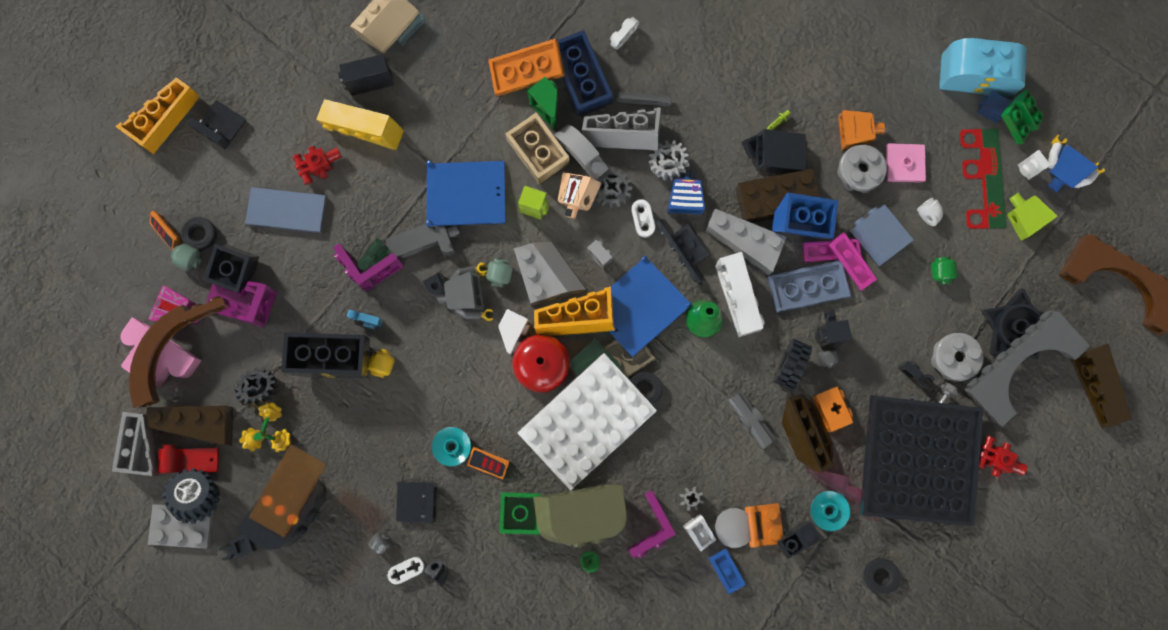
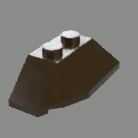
(807, 434)

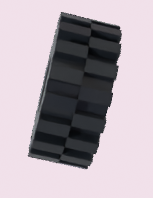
(793, 364)

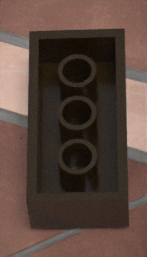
(762, 196)

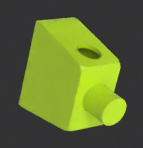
(1029, 215)

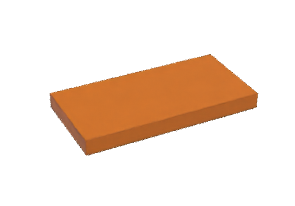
(526, 67)

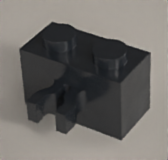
(833, 332)

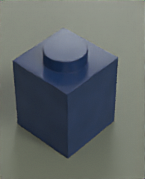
(993, 106)

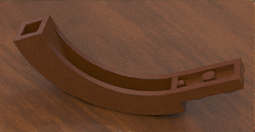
(145, 359)

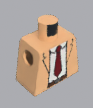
(577, 193)

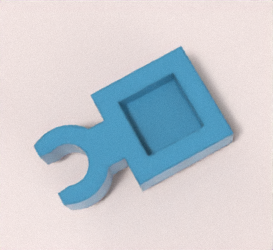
(368, 320)

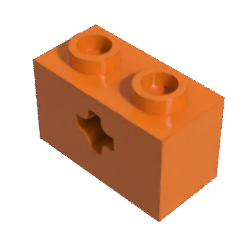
(826, 401)

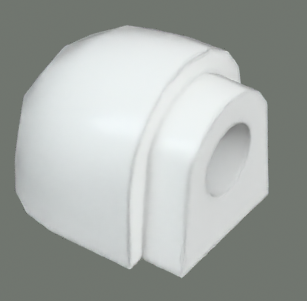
(931, 212)

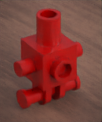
(315, 163)
(1000, 459)

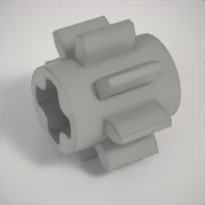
(695, 495)

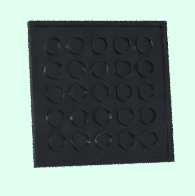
(921, 461)

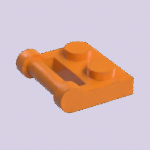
(769, 522)

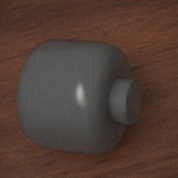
(828, 357)
(380, 543)

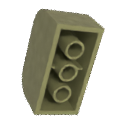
(581, 515)

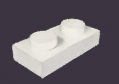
(1033, 165)

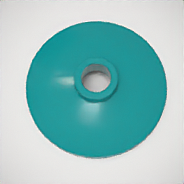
(441, 444)
(839, 515)

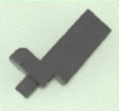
(421, 239)

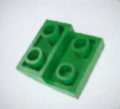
(1022, 116)

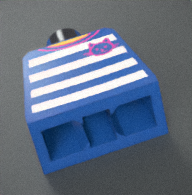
(686, 195)

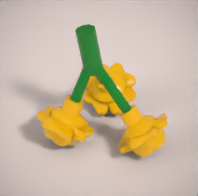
(253, 438)

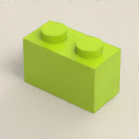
(533, 203)

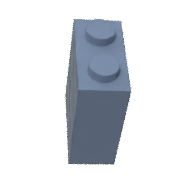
(881, 234)

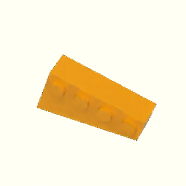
(160, 116)

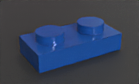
(727, 571)

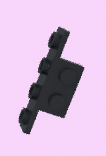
(688, 246)

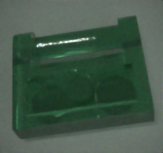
(374, 254)

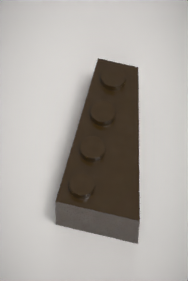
(1102, 385)

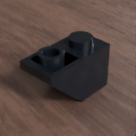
(799, 539)

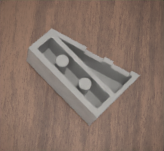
(135, 447)

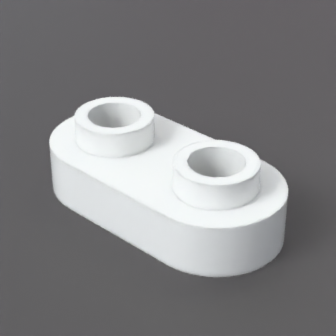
(628, 28)
(643, 219)

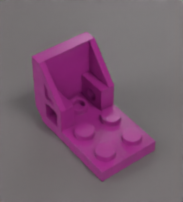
(250, 305)

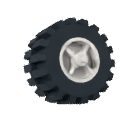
(191, 496)

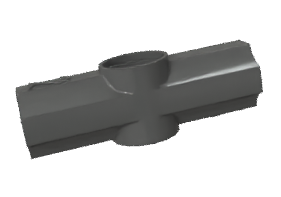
(751, 420)

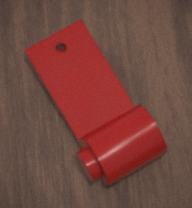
(176, 460)

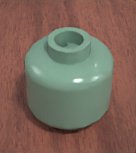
(186, 257)
(499, 272)

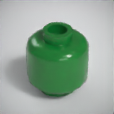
(944, 270)

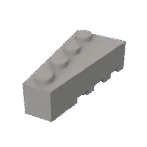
(624, 130)
(755, 242)

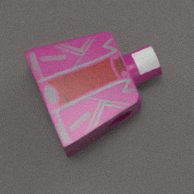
(168, 300)

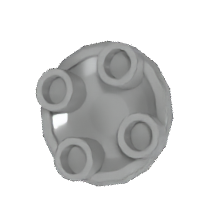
(733, 528)

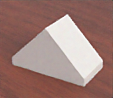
(699, 532)

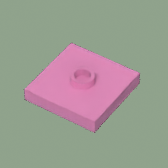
(905, 163)

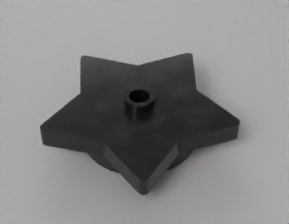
(1005, 318)

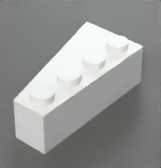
(739, 294)

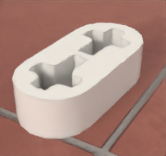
(404, 566)

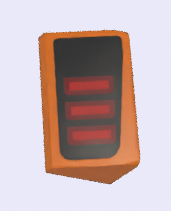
(164, 230)
(488, 463)

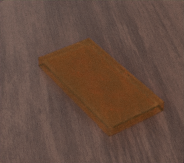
(287, 490)

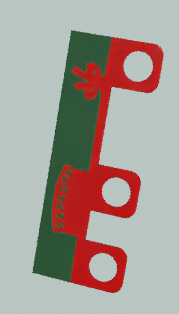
(991, 173)

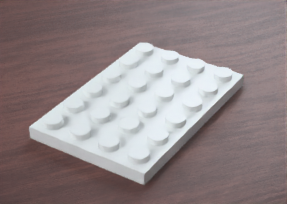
(587, 421)

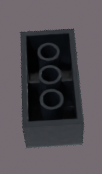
(326, 355)
(271, 540)

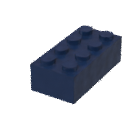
(583, 75)

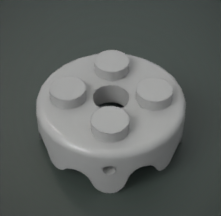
(855, 179)
(944, 357)

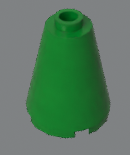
(704, 318)

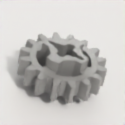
(669, 160)

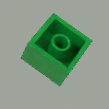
(518, 513)

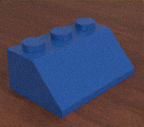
(806, 216)

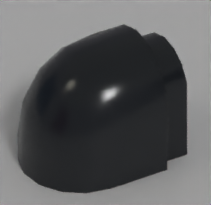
(435, 283)
(437, 572)

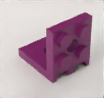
(373, 275)
(657, 539)

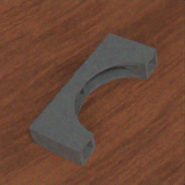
(992, 387)

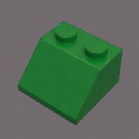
(544, 100)

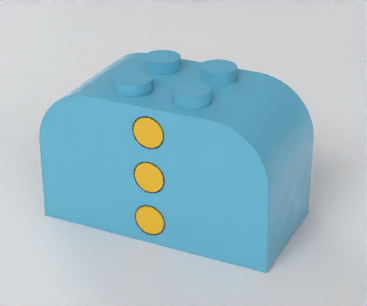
(984, 67)

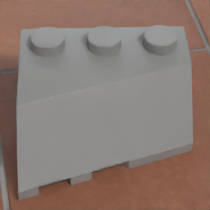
(546, 273)

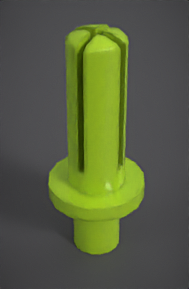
(782, 118)

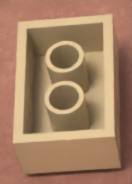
(537, 148)

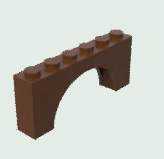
(1093, 255)

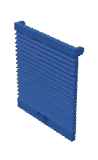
(465, 193)
(644, 306)

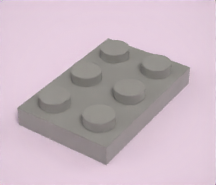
(168, 531)

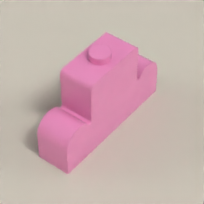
(172, 361)

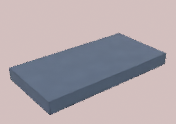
(286, 210)
(808, 286)

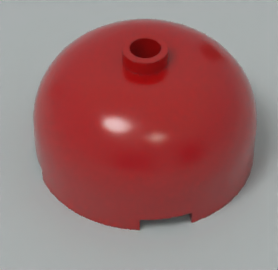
(541, 377)

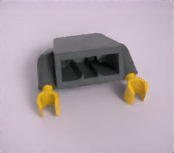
(464, 293)

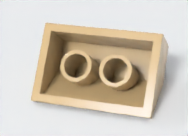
(384, 22)

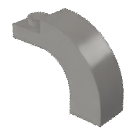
(581, 150)

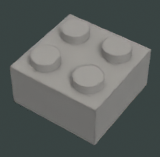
(599, 254)

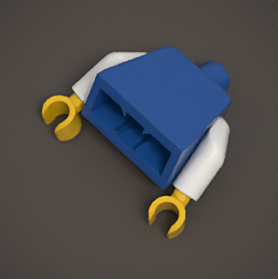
(1070, 167)

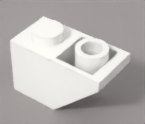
(511, 329)

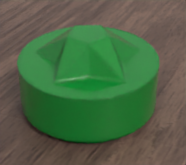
(590, 561)

